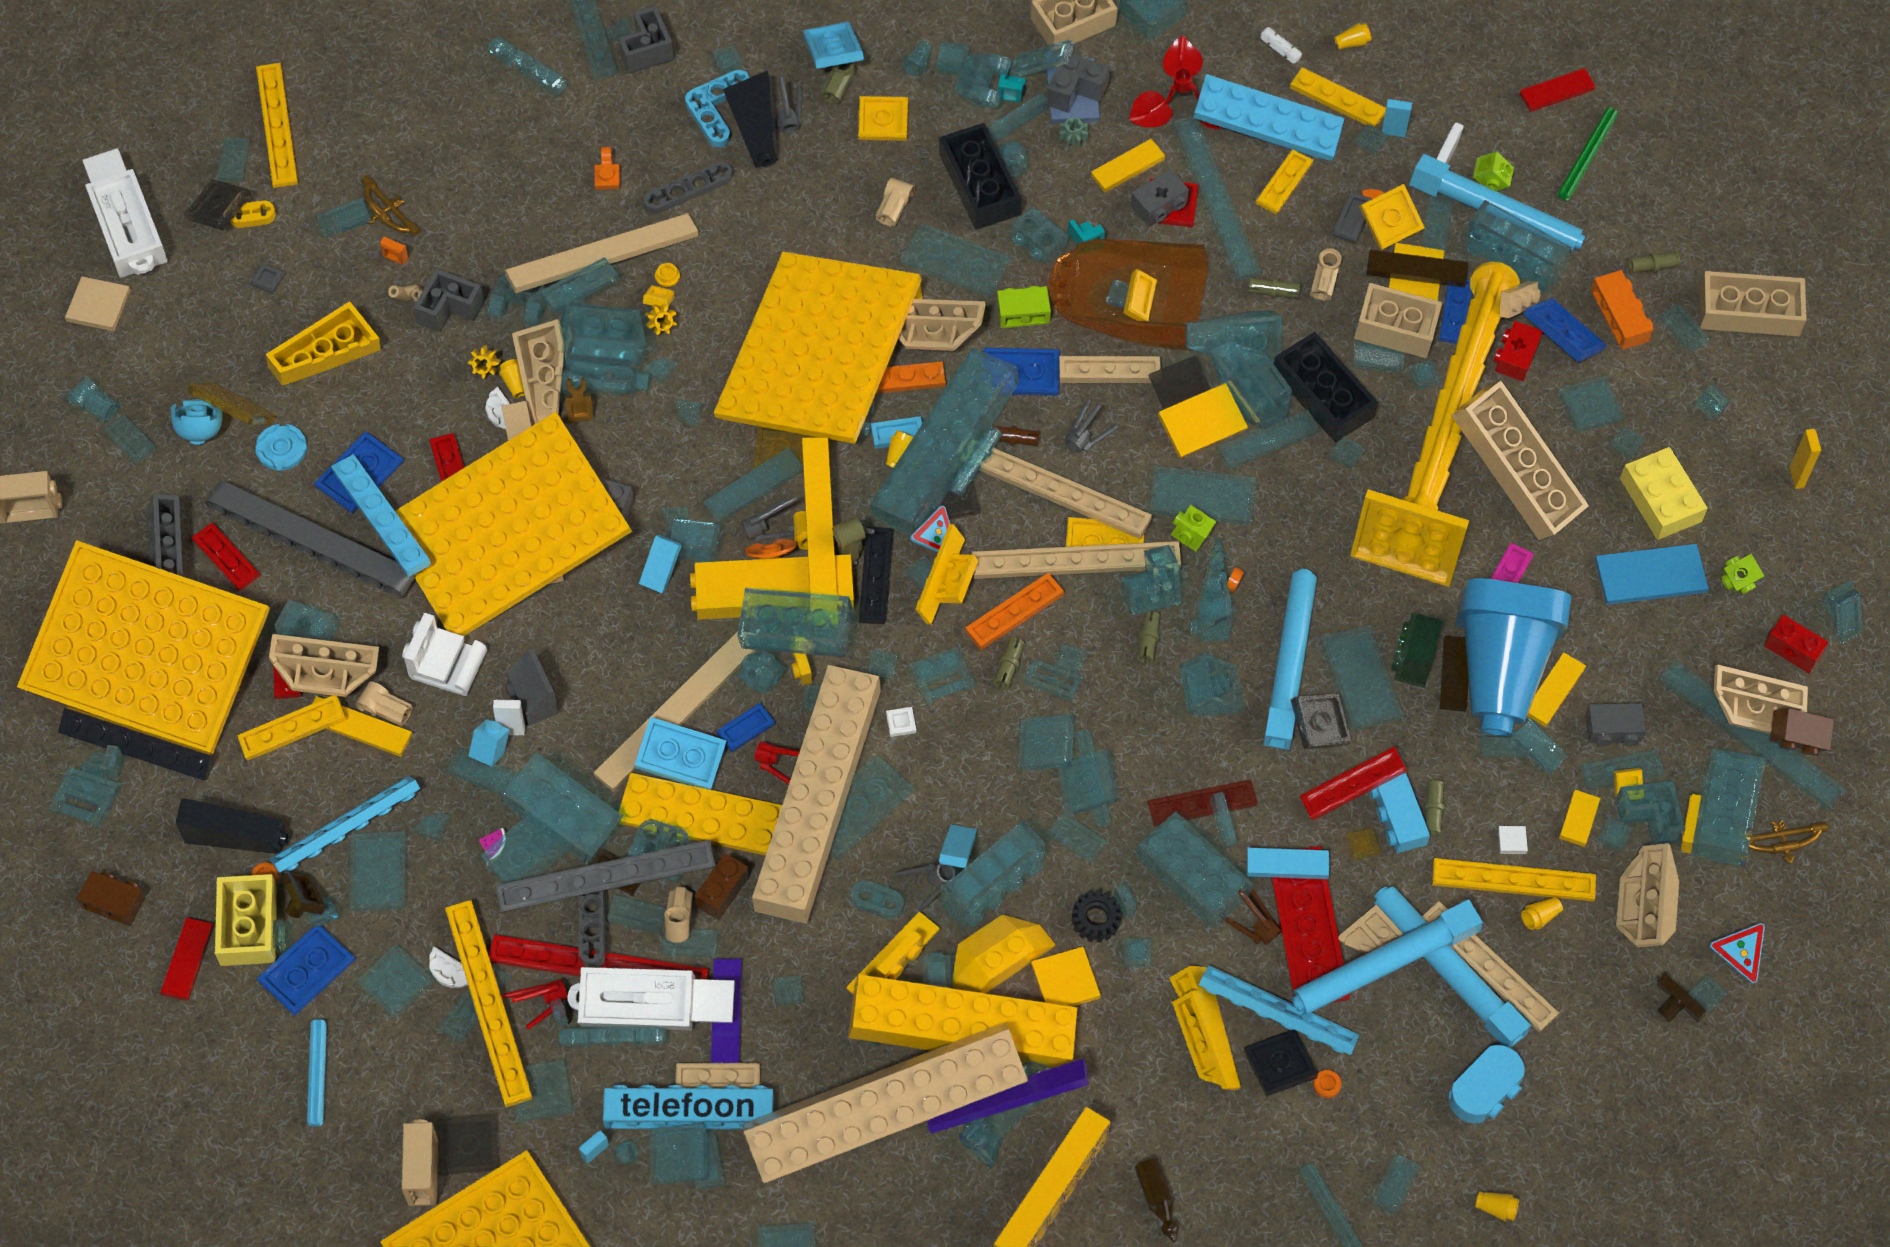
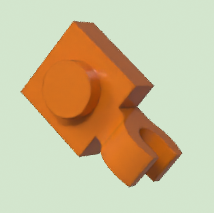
(608, 174)

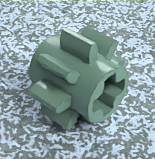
(1073, 131)

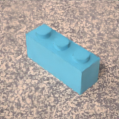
(1401, 814)

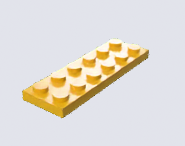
(701, 812)

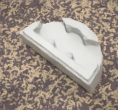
(1450, 143)
(493, 407)
(447, 969)

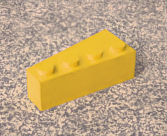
(324, 345)

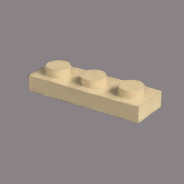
(1519, 298)

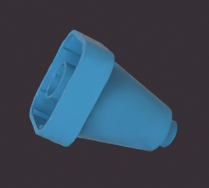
(1508, 646)

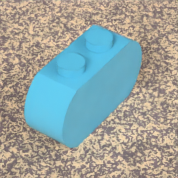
(1487, 1084)

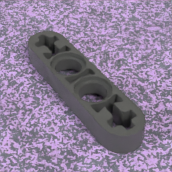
(685, 184)
(588, 920)

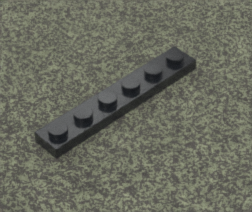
(136, 743)

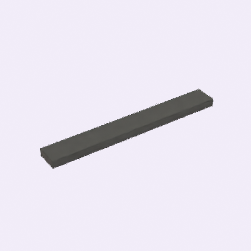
(605, 876)

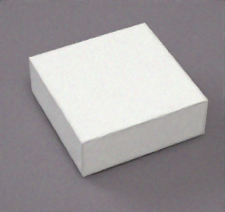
(901, 721)
(1512, 840)

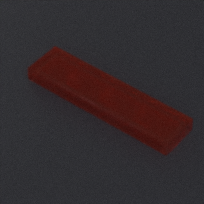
(1198, 804)

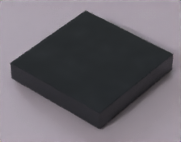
(1280, 1062)

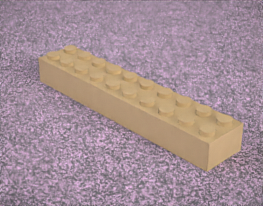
(816, 794)
(884, 1102)

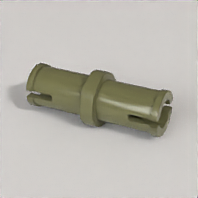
(1653, 262)
(1274, 288)
(1148, 637)
(1008, 663)
(1434, 807)

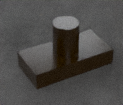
(303, 894)
(1678, 1000)

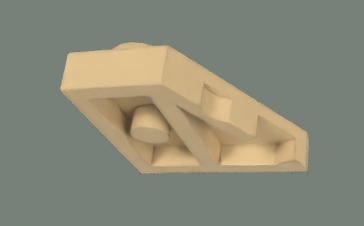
(1370, 931)

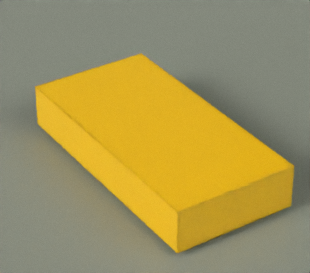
(1140, 296)
(1579, 818)
(1690, 824)

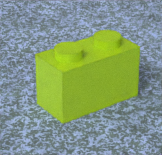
(1023, 306)

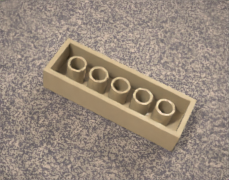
(1519, 460)

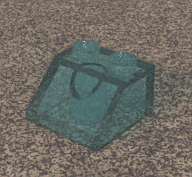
(1211, 686)

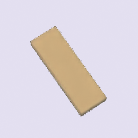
(718, 1075)

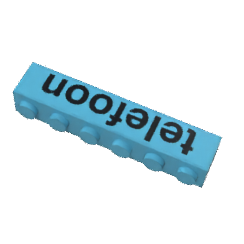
(673, 1106)

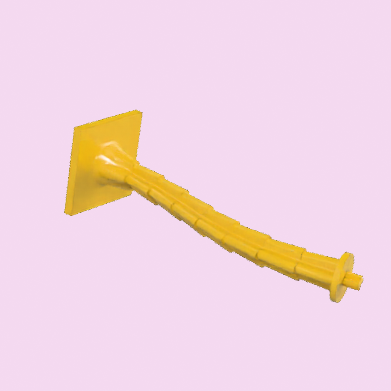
(1411, 531)

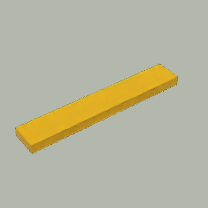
(276, 125)
(1514, 879)

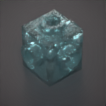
(761, 671)

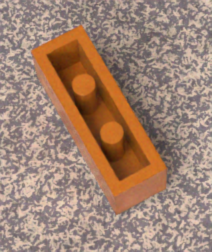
(1622, 309)

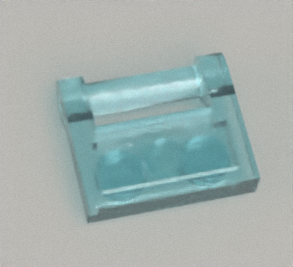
(939, 668)
(87, 789)

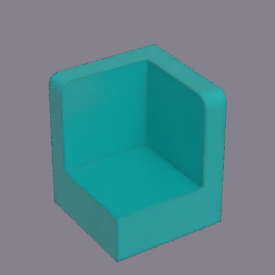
(1011, 88)
(1084, 232)

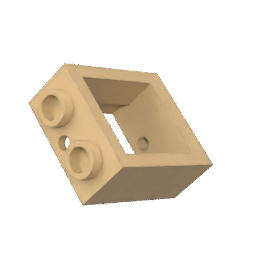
(28, 497)
(420, 1163)

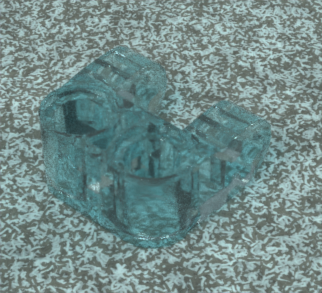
(976, 77)
(501, 296)
(665, 835)

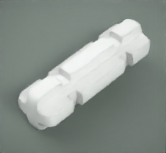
(1281, 45)

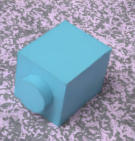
(489, 742)

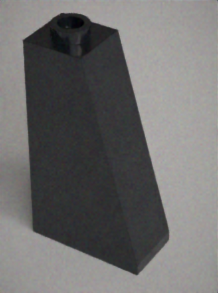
(754, 112)
(229, 828)

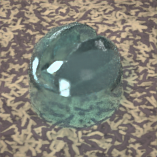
(622, 1152)

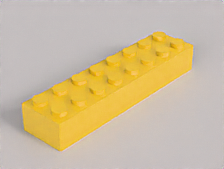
(937, 1016)

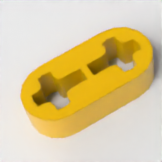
(252, 215)

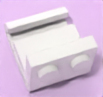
(442, 657)

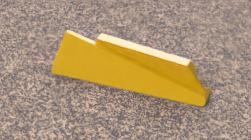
(1204, 1029)

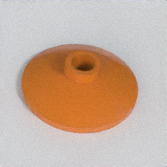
(772, 550)

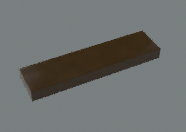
(1417, 268)

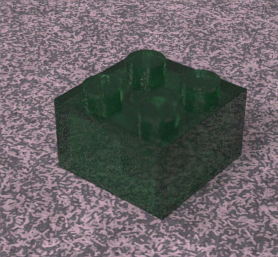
(1416, 649)

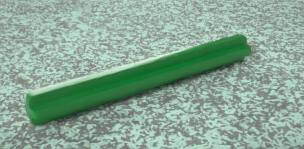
(1587, 154)

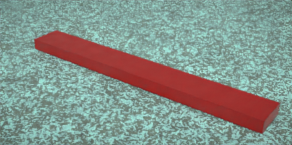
(567, 959)

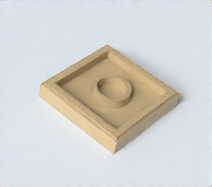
(97, 303)

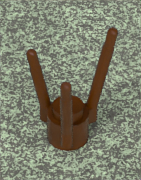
(1265, 928)

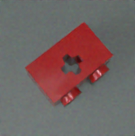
(1514, 362)
(1796, 644)

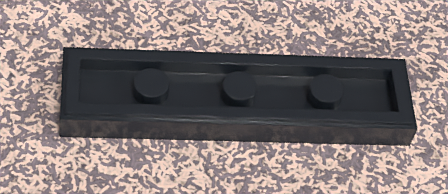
(875, 576)

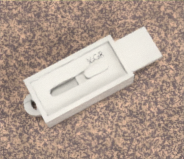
(123, 215)
(649, 999)

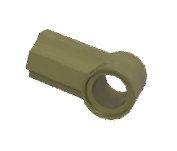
(837, 82)
(849, 537)

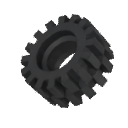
(1101, 902)

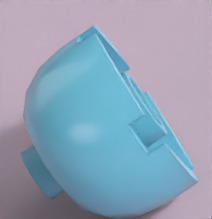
(196, 420)

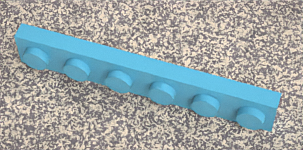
(381, 515)
(353, 819)
(1273, 1007)

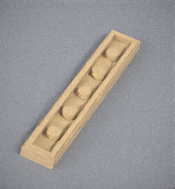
(1500, 977)

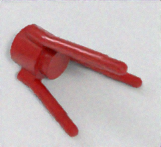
(770, 754)
(549, 991)

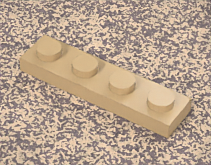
(1107, 369)

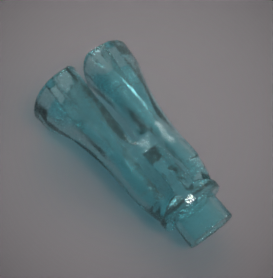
(603, 377)

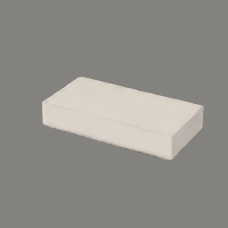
(510, 715)

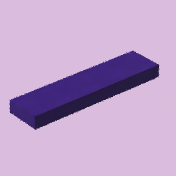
(726, 1036)

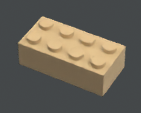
(1752, 303)

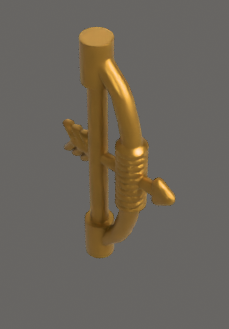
(409, 226)
(1787, 847)

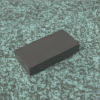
(1351, 219)

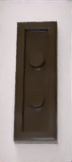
(1454, 675)

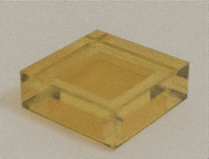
(1363, 844)

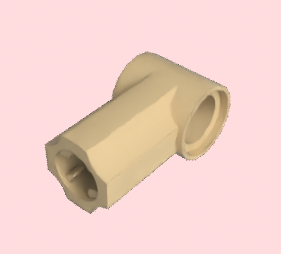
(895, 199)
(1326, 275)
(381, 703)
(678, 915)

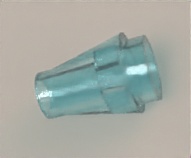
(917, 59)

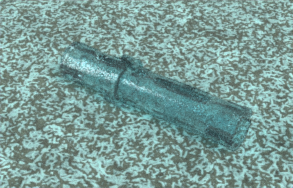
(980, 453)

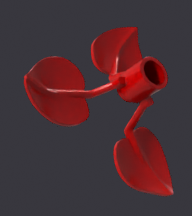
(1182, 63)

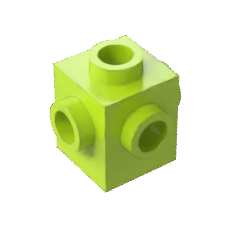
(1493, 171)
(1192, 527)
(1746, 566)

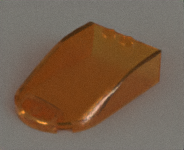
(1084, 277)

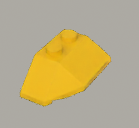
(998, 953)

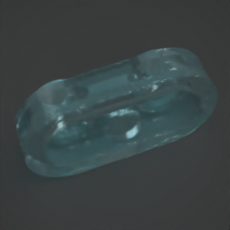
(878, 899)

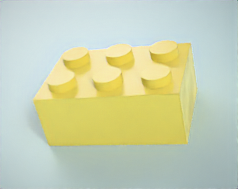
(1663, 493)
(245, 919)

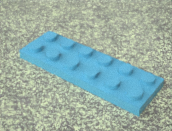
(1268, 117)

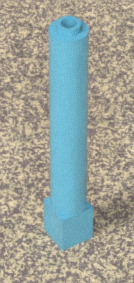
(1434, 178)
(1290, 659)
(1450, 928)
(1500, 1018)

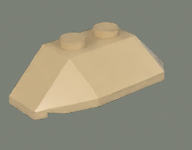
(940, 323)
(322, 664)
(1752, 698)
(1649, 897)

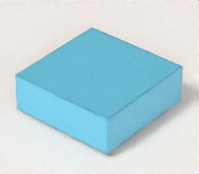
(593, 1146)

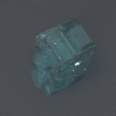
(1042, 233)

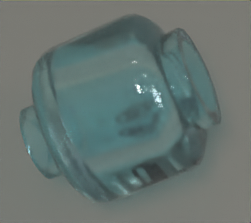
(1014, 157)

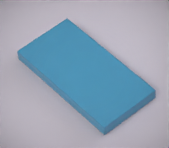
(1651, 574)

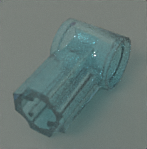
(89, 397)

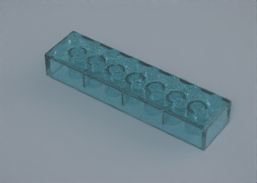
(944, 441)

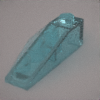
(1252, 328)
(1214, 608)

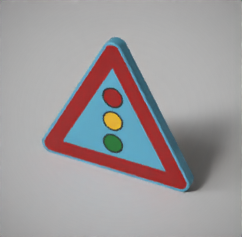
(932, 530)
(1742, 950)

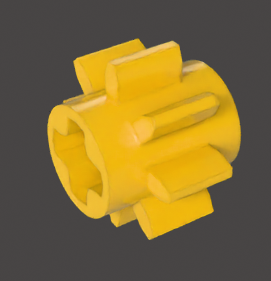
(661, 325)
(491, 359)

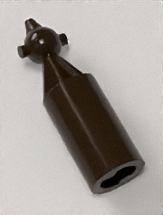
(1157, 1195)

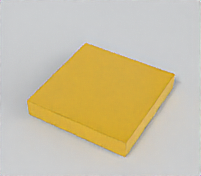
(883, 118)
(1391, 217)
(1066, 978)

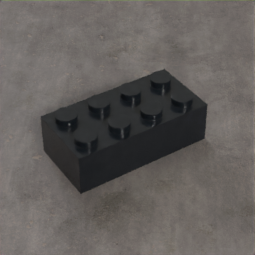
(980, 176)
(1326, 387)

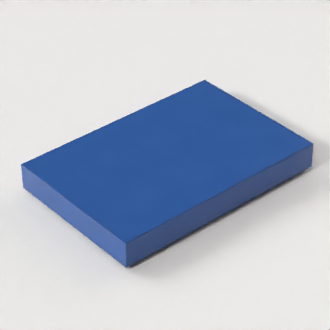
(1565, 329)
(1035, 368)
(375, 458)
(305, 969)

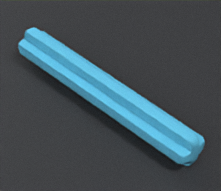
(316, 1073)

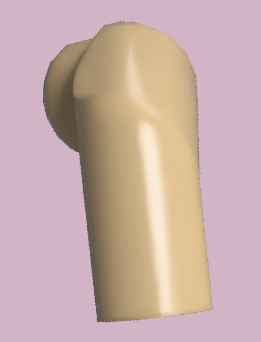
(405, 293)

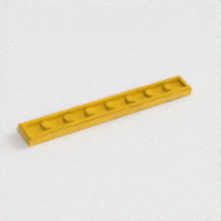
(819, 516)
(488, 1004)

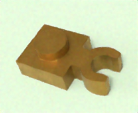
(579, 403)

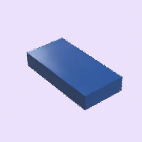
(746, 727)

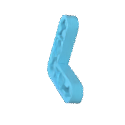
(708, 101)

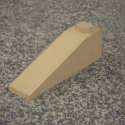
(541, 365)

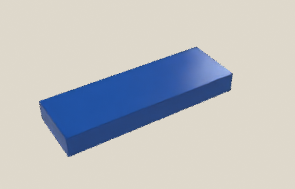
(1455, 312)

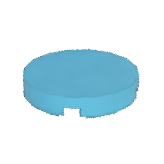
(286, 452)

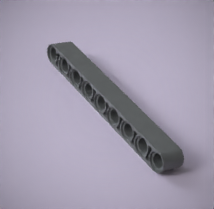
(309, 537)

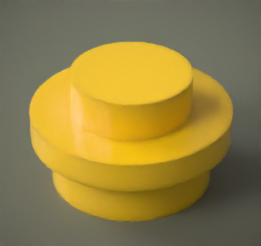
(667, 275)

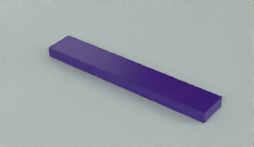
(1038, 1087)

